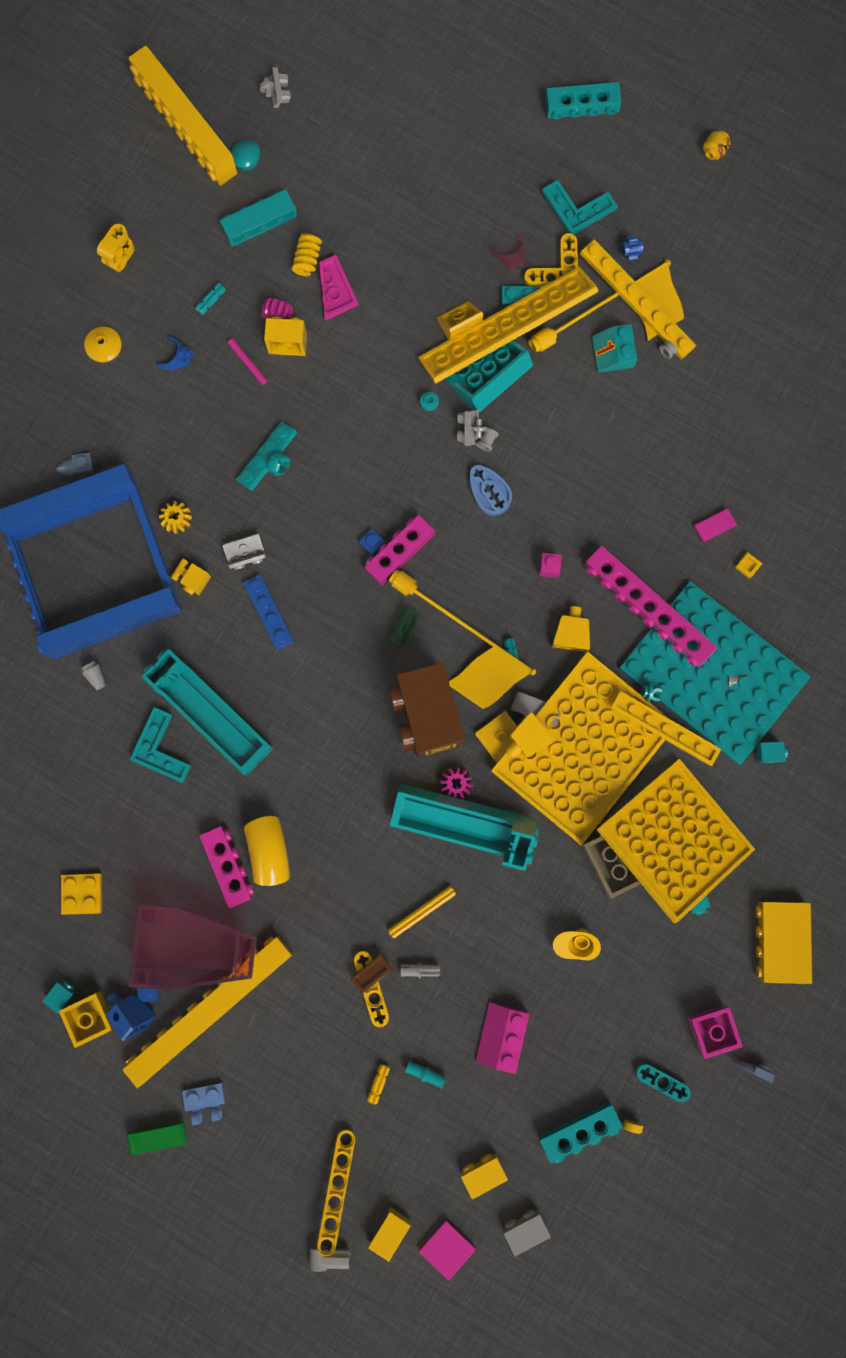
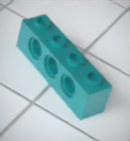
(588, 93)
(569, 1129)

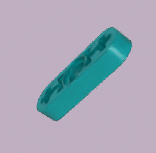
(674, 1095)

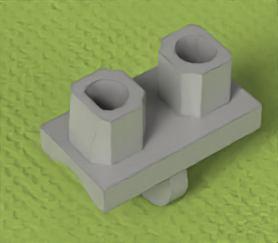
(273, 85)
(473, 427)

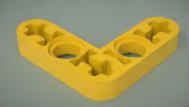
(564, 268)

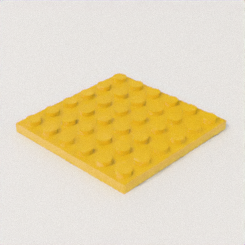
(676, 840)

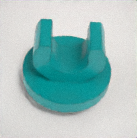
(429, 401)
(649, 690)

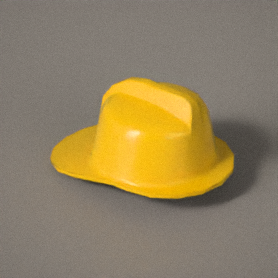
(577, 945)

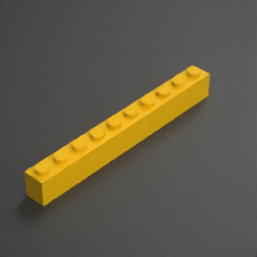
(204, 1014)

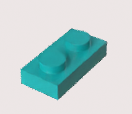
(512, 294)

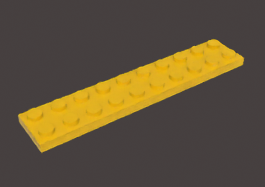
(508, 324)

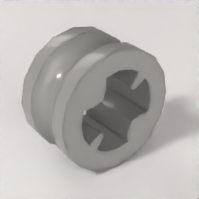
(668, 349)

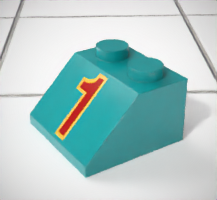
(615, 349)

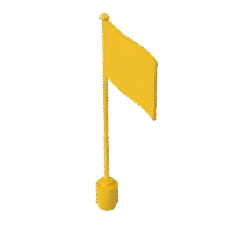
(657, 286)
(489, 673)

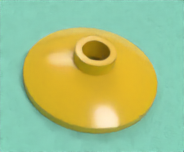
(106, 351)

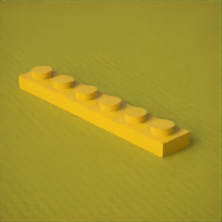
(665, 728)

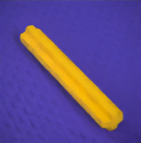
(421, 912)

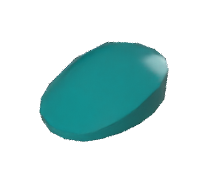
(246, 154)

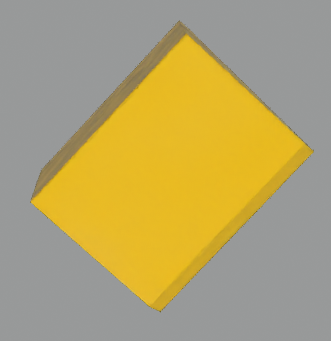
(459, 319)

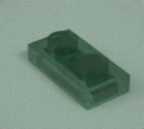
(404, 627)

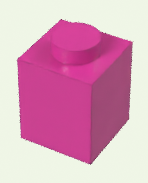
(550, 565)

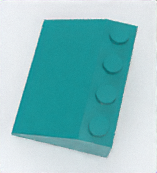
(490, 375)

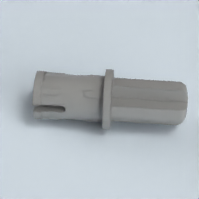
(419, 970)

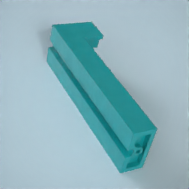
(206, 711)
(467, 824)

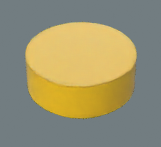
(632, 1126)

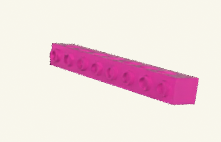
(603, 558)

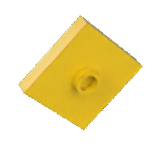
(496, 735)

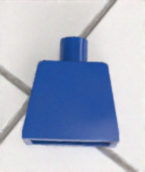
(129, 1015)

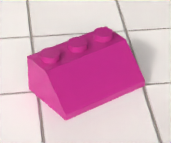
(502, 1037)

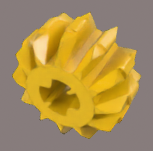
(182, 514)

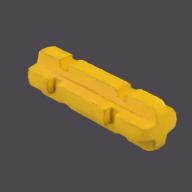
(378, 1084)

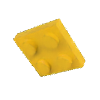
(81, 894)

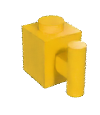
(193, 579)

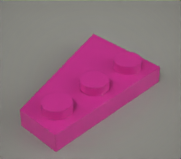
(336, 290)

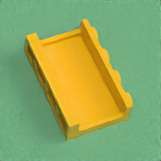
(784, 942)

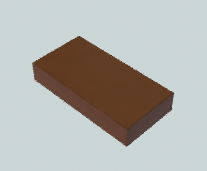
(371, 973)

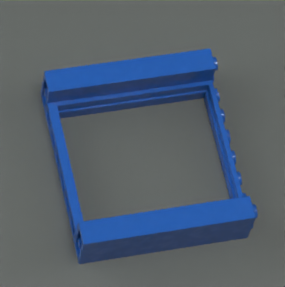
(63, 507)

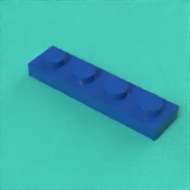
(268, 612)

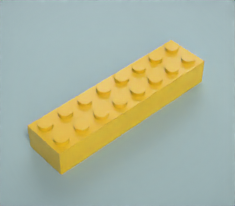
(182, 116)

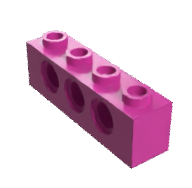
(397, 560)
(210, 841)

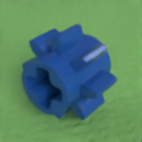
(632, 247)

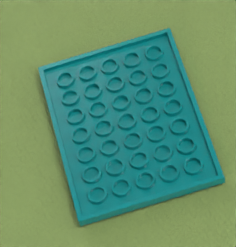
(701, 697)

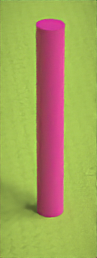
(247, 361)

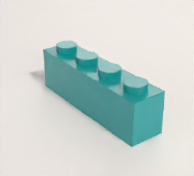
(258, 217)

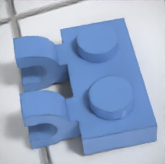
(203, 1097)

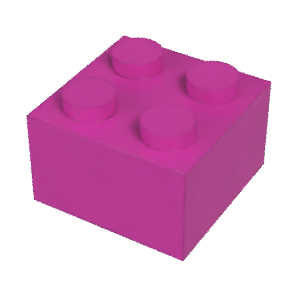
(715, 1031)

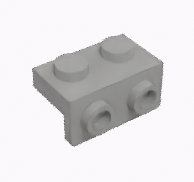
(244, 551)

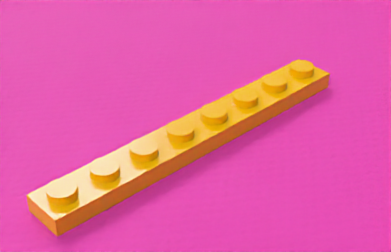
(637, 298)

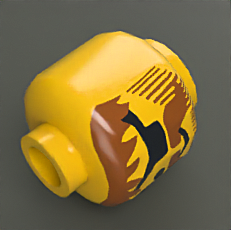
(716, 145)

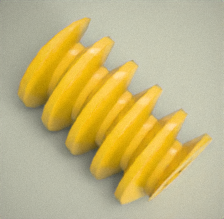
(306, 254)

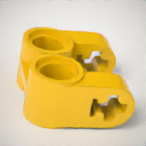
(111, 248)

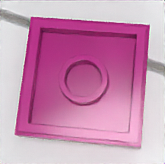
(447, 1250)

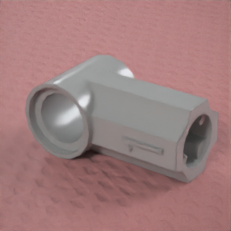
(337, 1260)

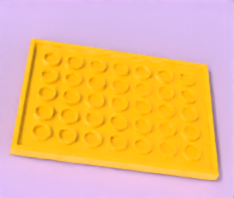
(592, 753)

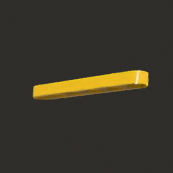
(339, 1192)

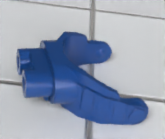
(181, 358)

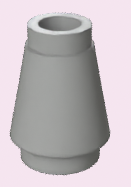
(94, 675)

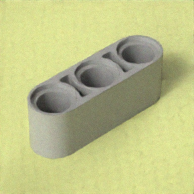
(526, 704)

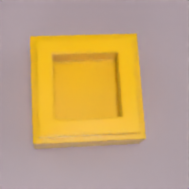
(748, 565)

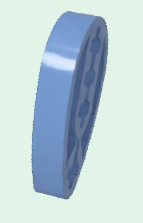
(482, 498)

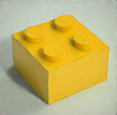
(285, 336)
(87, 1019)

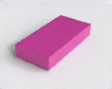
(715, 525)

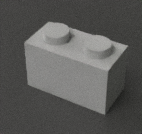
(526, 1232)

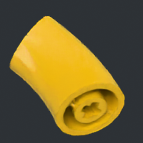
(267, 851)

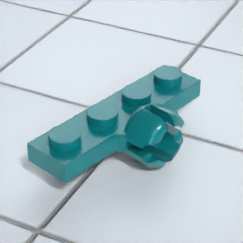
(268, 458)

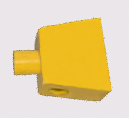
(573, 632)
(528, 737)

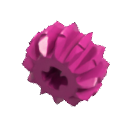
(276, 308)
(462, 782)

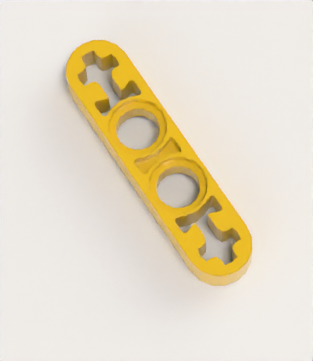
(374, 989)

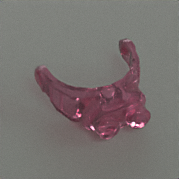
(511, 260)

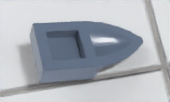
(77, 465)
(761, 1070)

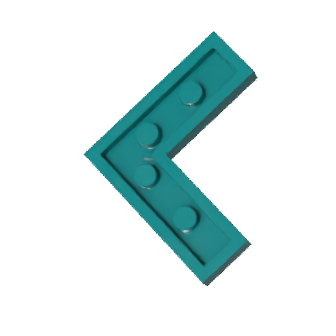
(573, 218)
(149, 741)

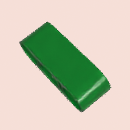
(156, 1138)

